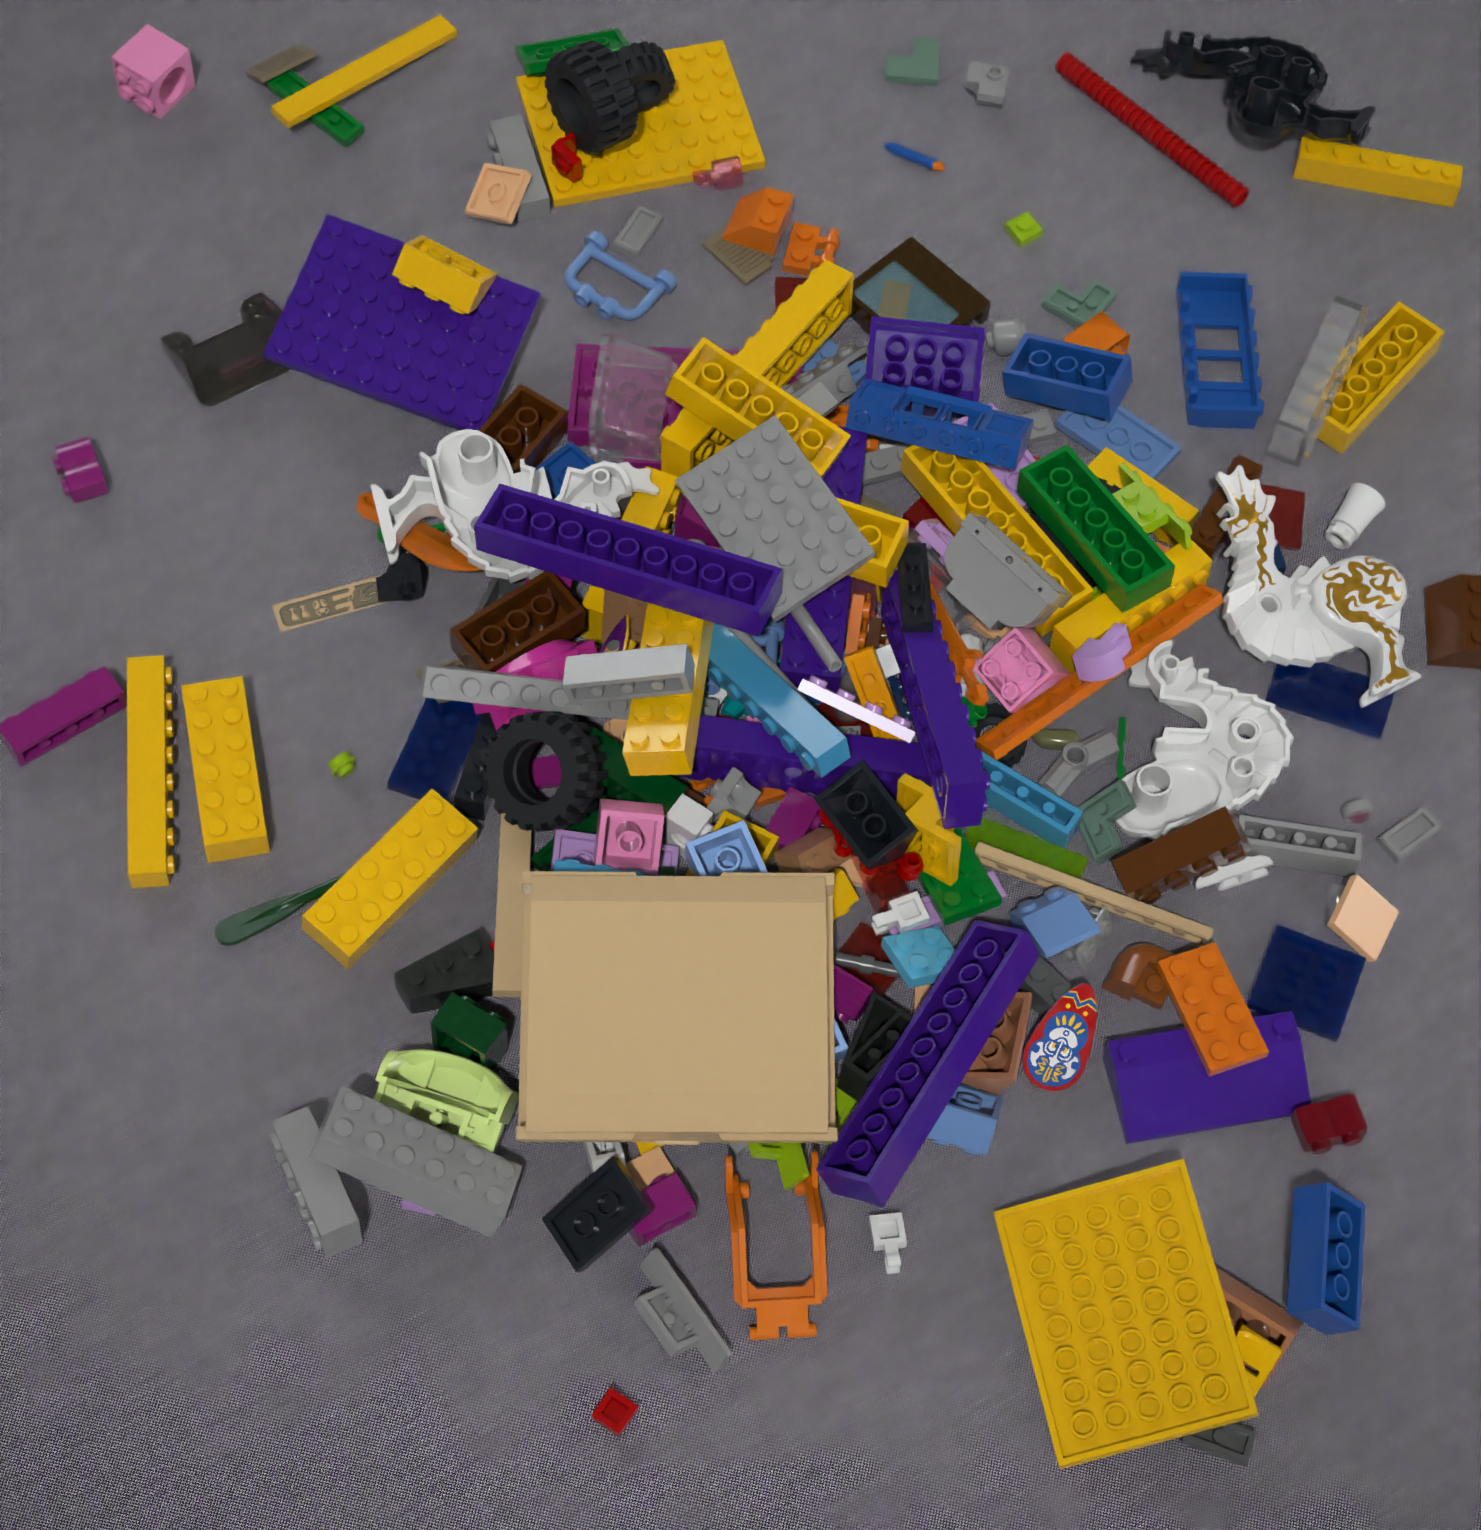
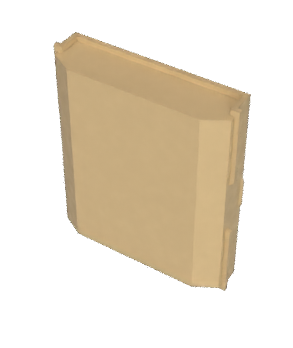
(677, 1008)

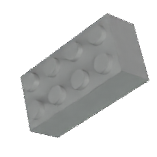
(315, 1185)

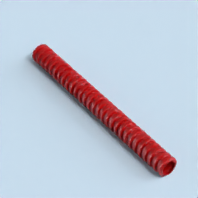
(1152, 130)

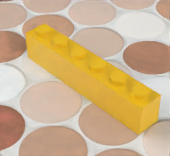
(1378, 172)

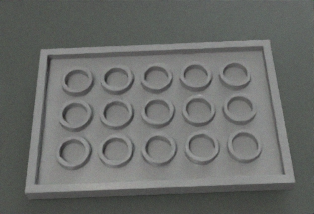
(776, 509)

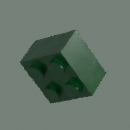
(469, 1031)

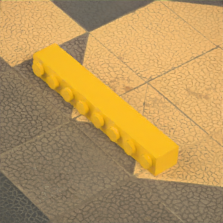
(149, 772)

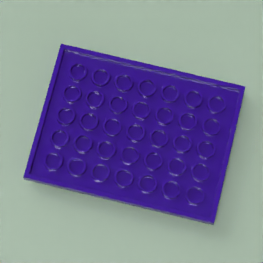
(392, 342)

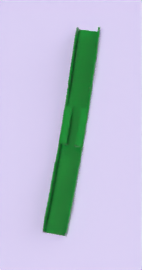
(1121, 736)

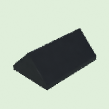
(867, 817)

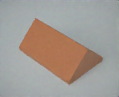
(1000, 1056)

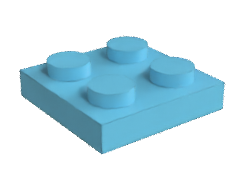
(918, 954)

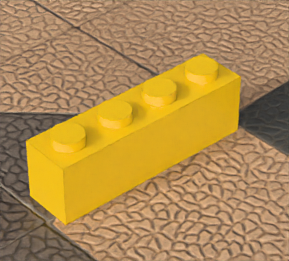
(1107, 468)

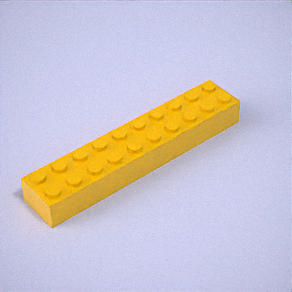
(774, 352)

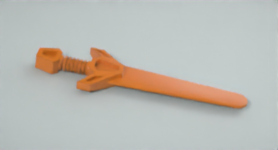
(962, 657)

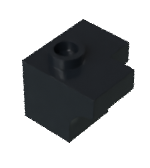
(401, 580)

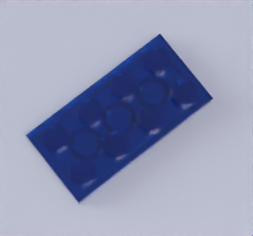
(1329, 696)
(435, 749)

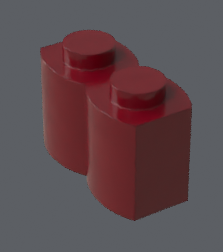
(1329, 1124)

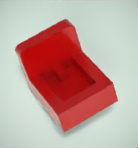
(565, 159)

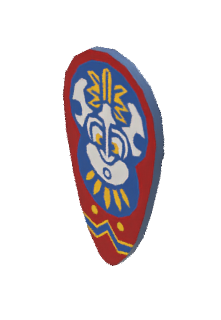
(1062, 1040)

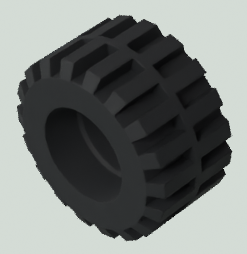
(647, 72)

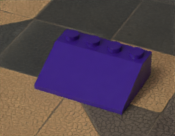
(926, 357)

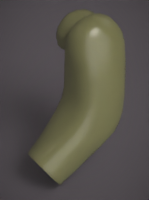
(1055, 738)

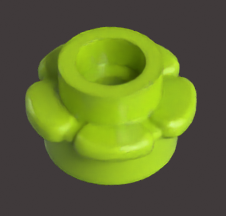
(342, 764)

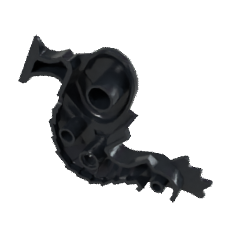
(1271, 85)

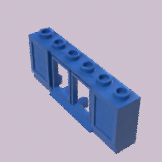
(1218, 303)
(988, 437)

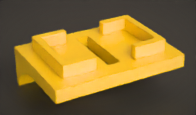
(1257, 1353)

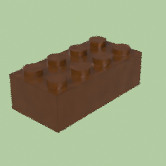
(526, 426)
(517, 624)
(1182, 856)

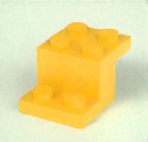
(933, 843)

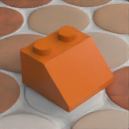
(760, 220)

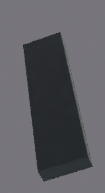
(915, 589)

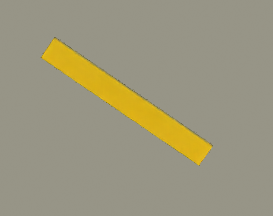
(363, 71)

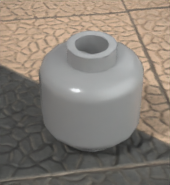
(1005, 335)

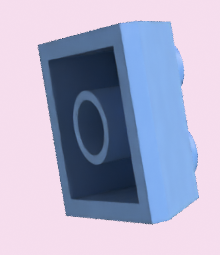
(1054, 921)
(968, 1120)

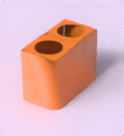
(1101, 334)

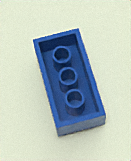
(1068, 376)
(1326, 1259)

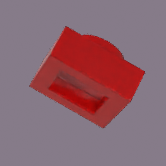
(614, 1412)

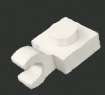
(905, 912)
(888, 1235)

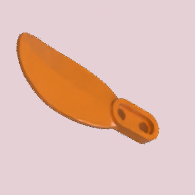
(422, 540)

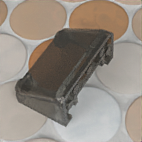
(230, 360)

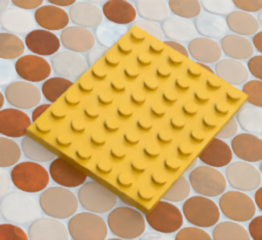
(683, 134)
(1124, 1314)

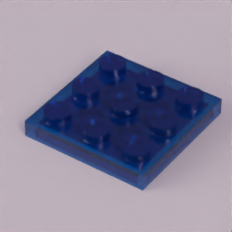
(1309, 980)

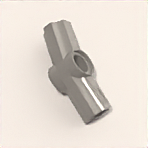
(1087, 753)

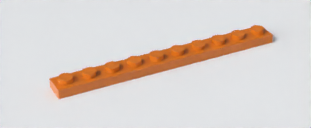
(1071, 690)

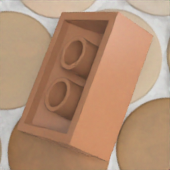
(1259, 1315)

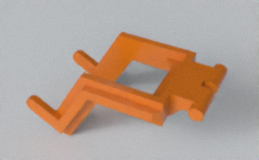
(781, 1304)

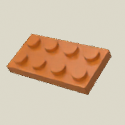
(1212, 1009)

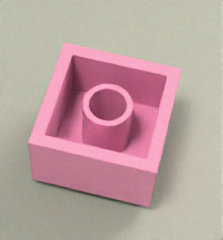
(629, 835)

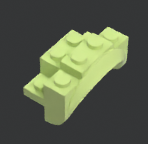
(448, 1094)

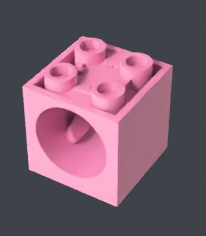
(153, 71)
(1020, 668)

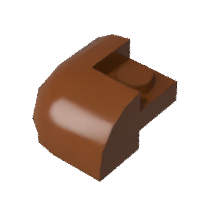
(1137, 976)

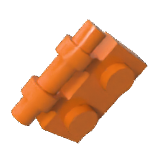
(802, 248)
(859, 615)

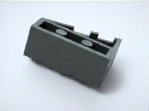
(458, 968)
(874, 1040)

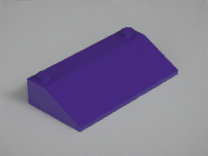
(1167, 1092)

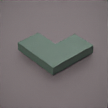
(918, 69)
(1079, 309)
(1099, 817)

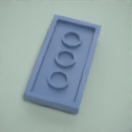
(1125, 436)

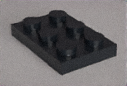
(597, 1214)

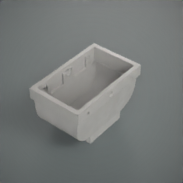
(995, 579)

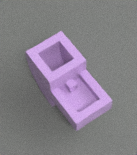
(1104, 657)

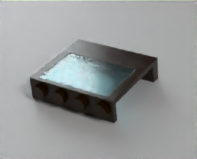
(915, 287)

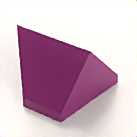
(690, 526)

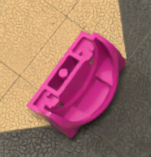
(544, 662)

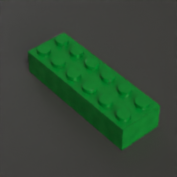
(1095, 528)

